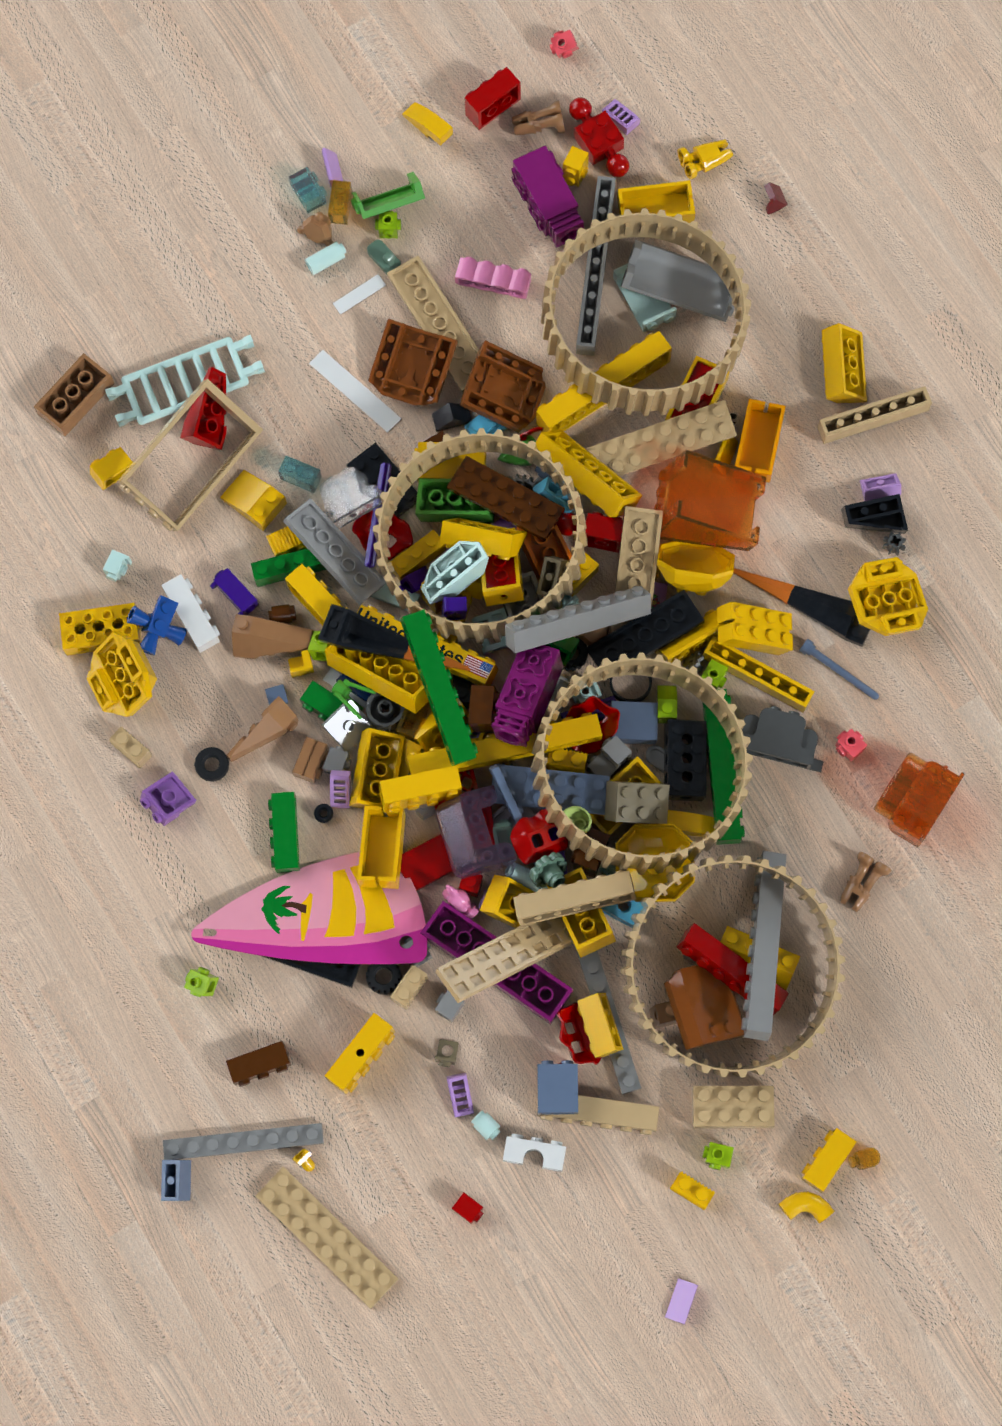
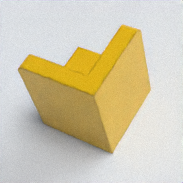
(301, 665)

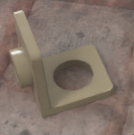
(446, 1060)

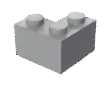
(612, 758)

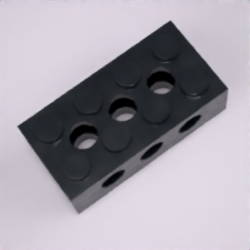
(694, 752)

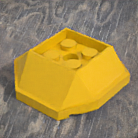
(899, 586)
(121, 675)

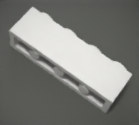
(191, 613)

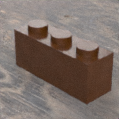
(259, 1064)

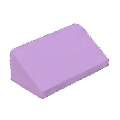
(332, 166)
(880, 486)
(681, 1301)

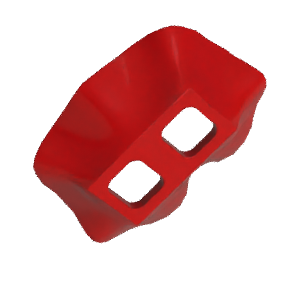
(399, 530)
(608, 725)
(522, 838)
(571, 1015)

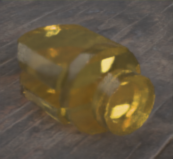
(864, 1159)

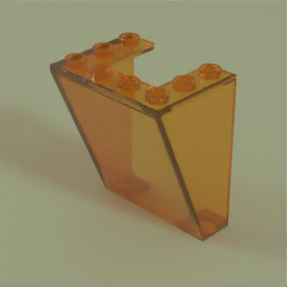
(708, 502)

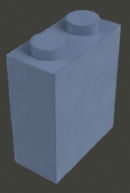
(637, 722)
(557, 1088)

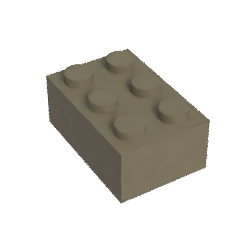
(636, 802)

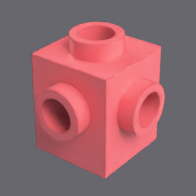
(570, 44)
(850, 744)

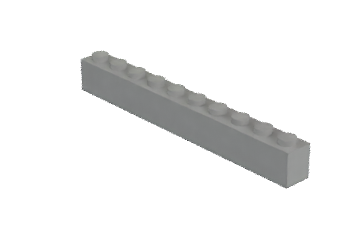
(595, 272)
(763, 951)

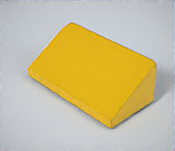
(727, 450)

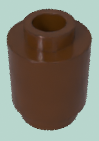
(282, 613)

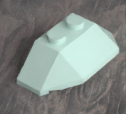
(454, 571)

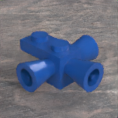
(157, 624)

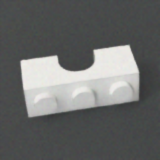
(552, 1153)

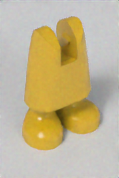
(707, 155)

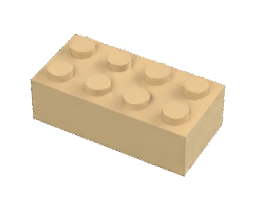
(733, 1107)

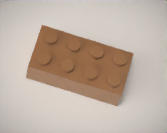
(74, 394)

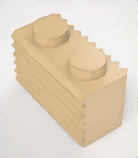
(130, 747)
(409, 987)

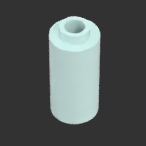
(325, 257)
(521, 875)

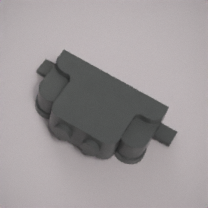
(782, 738)

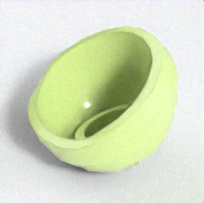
(579, 817)

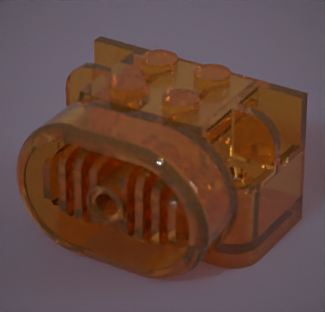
(916, 797)

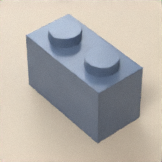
(176, 1180)

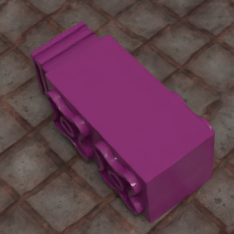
(547, 194)
(526, 694)

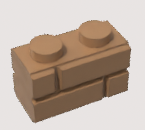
(310, 760)

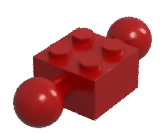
(599, 137)
(601, 530)

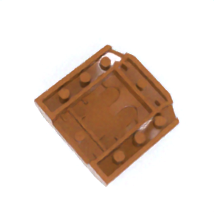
(411, 364)
(504, 387)
(703, 1007)

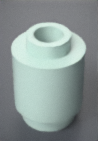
(486, 1125)

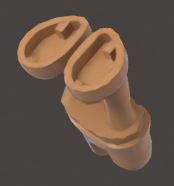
(527, 121)
(854, 884)

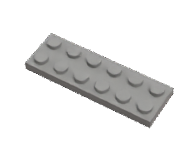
(334, 551)

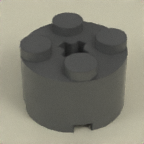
(383, 721)

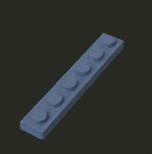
(507, 794)

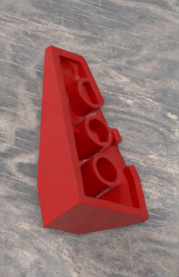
(205, 418)

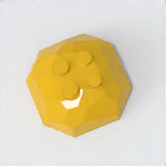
(695, 566)
(653, 840)

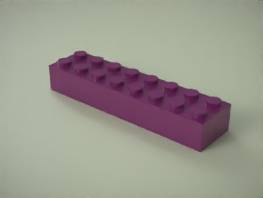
(529, 987)

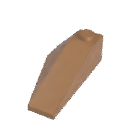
(263, 637)
(275, 723)

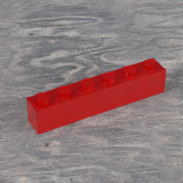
(721, 962)

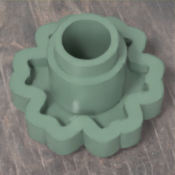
(549, 870)

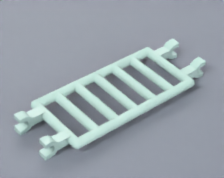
(126, 388)

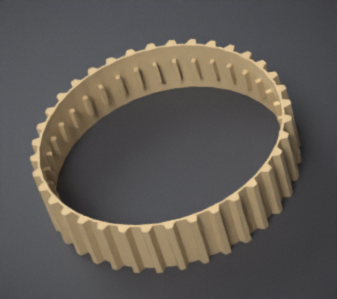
(657, 227)
(452, 448)
(687, 680)
(833, 977)

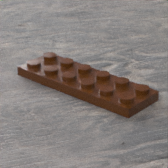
(506, 498)

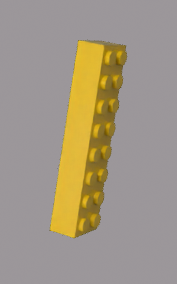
(625, 369)

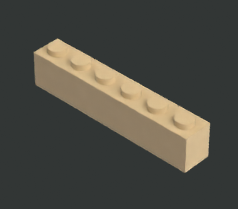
(874, 415)
(574, 898)
(612, 1113)

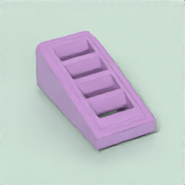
(625, 128)
(341, 776)
(458, 1077)

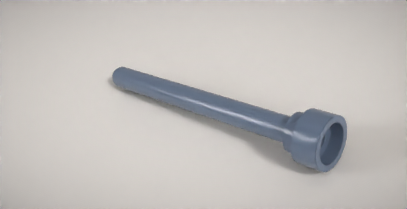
(809, 649)

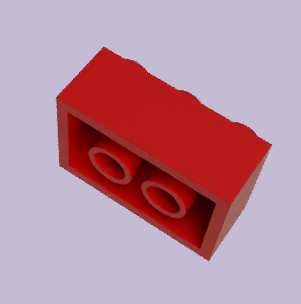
(492, 98)

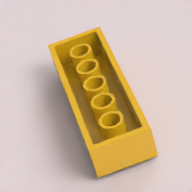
(589, 473)
(386, 675)

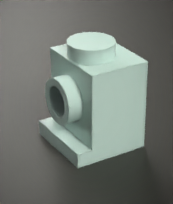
(116, 565)
(593, 691)

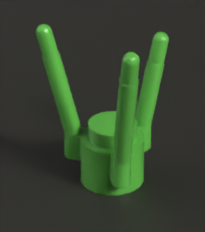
(342, 691)

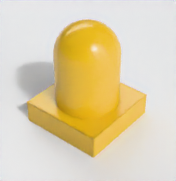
(303, 1159)

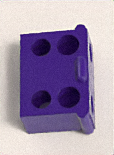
(454, 608)

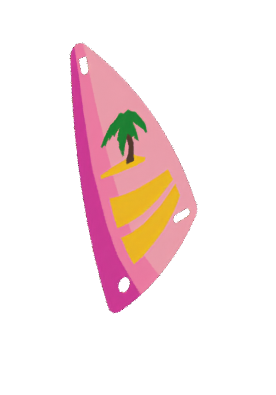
(322, 918)

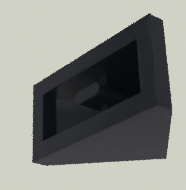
(451, 416)

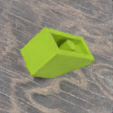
(666, 703)

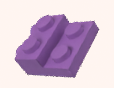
(166, 799)

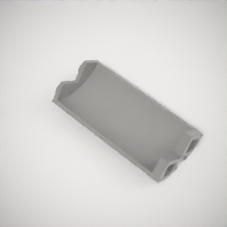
(677, 281)

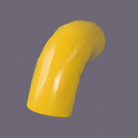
(806, 1202)

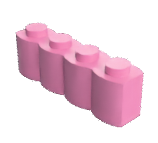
(493, 278)

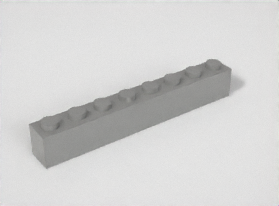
(577, 619)

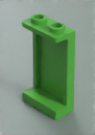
(390, 199)

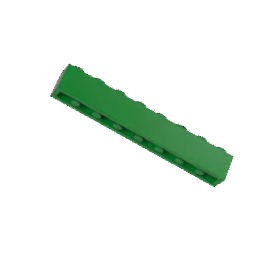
(438, 687)
(722, 774)

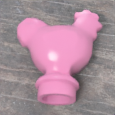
(460, 901)

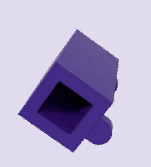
(235, 591)

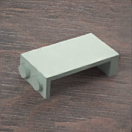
(647, 310)

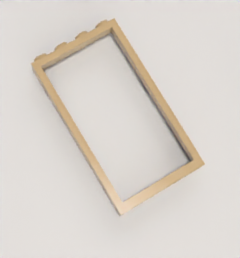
(253, 428)

